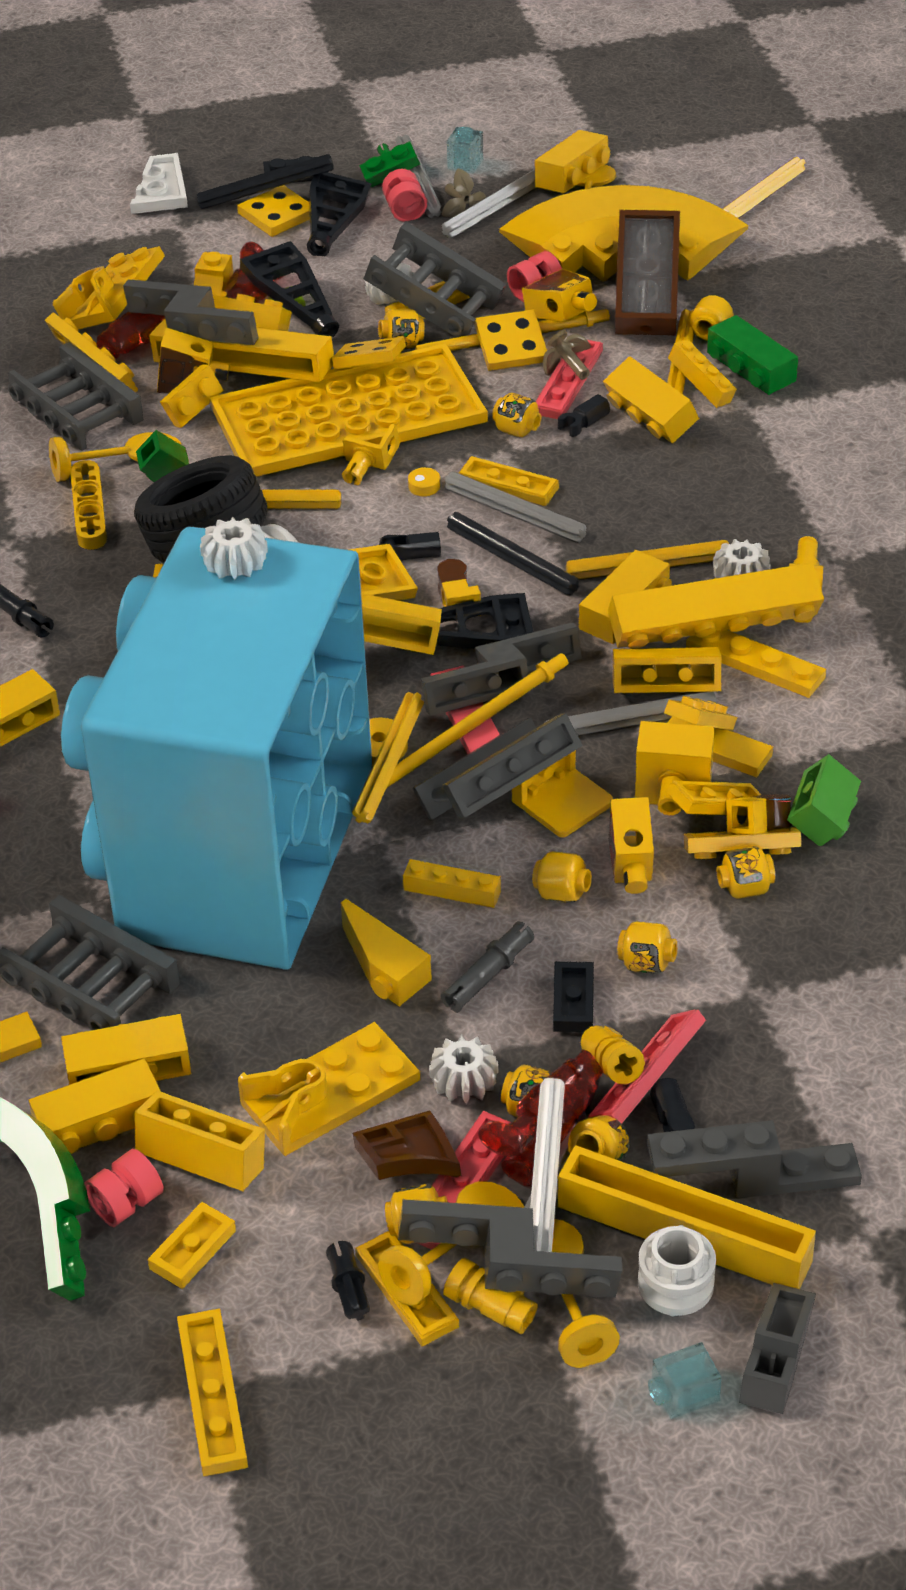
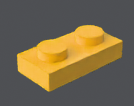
(191, 395)
(191, 1245)

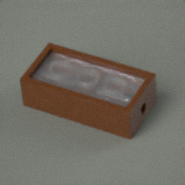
(647, 272)

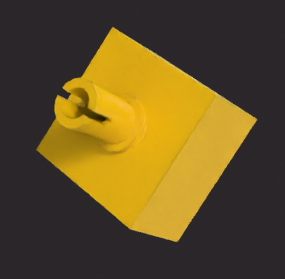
(670, 754)

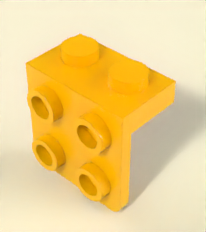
(561, 797)

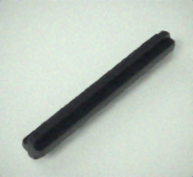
(265, 181)
(513, 553)

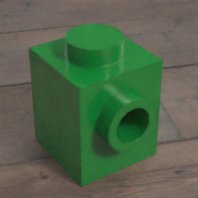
(160, 456)

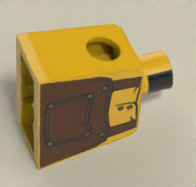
(567, 295)
(182, 356)

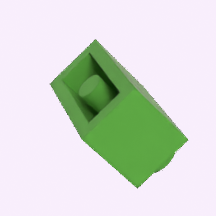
(824, 801)

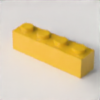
(702, 373)
(452, 883)

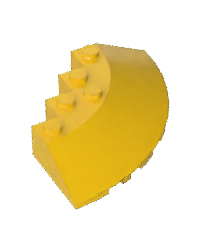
(584, 227)

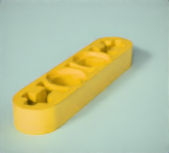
(88, 504)

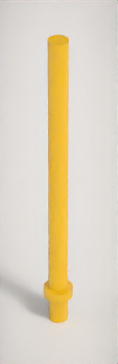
(586, 318)
(543, 673)

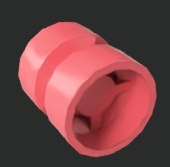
(404, 195)
(530, 271)
(128, 1184)

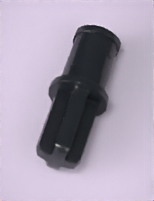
(348, 1280)

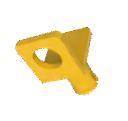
(367, 454)

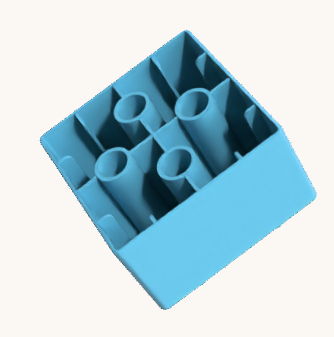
(225, 749)

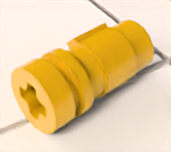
(615, 1055)
(508, 1309)

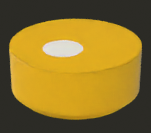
(424, 481)

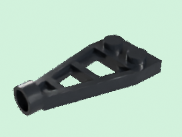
(339, 189)
(283, 260)
(509, 616)

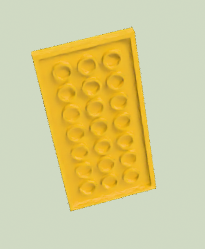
(307, 420)

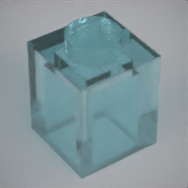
(465, 149)
(685, 1380)

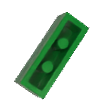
(752, 354)

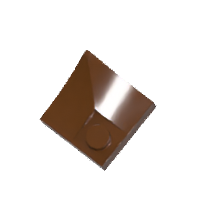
(407, 1147)

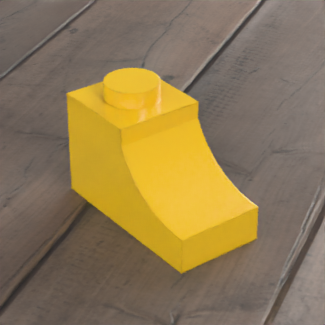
(213, 270)

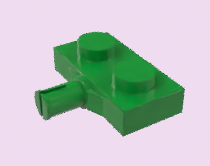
(379, 167)

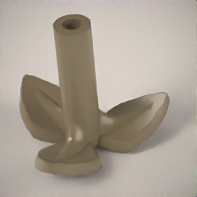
(461, 194)
(566, 349)

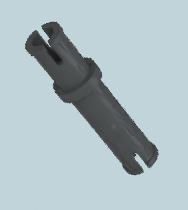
(498, 956)

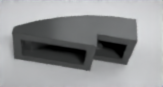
(777, 1348)

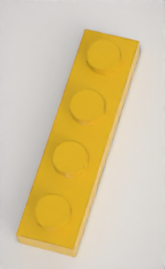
(66, 332)
(763, 661)
(212, 1392)

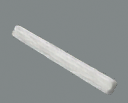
(546, 1162)

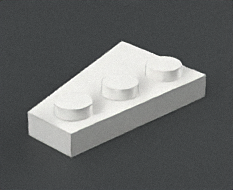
(161, 186)

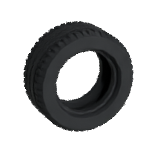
(198, 498)

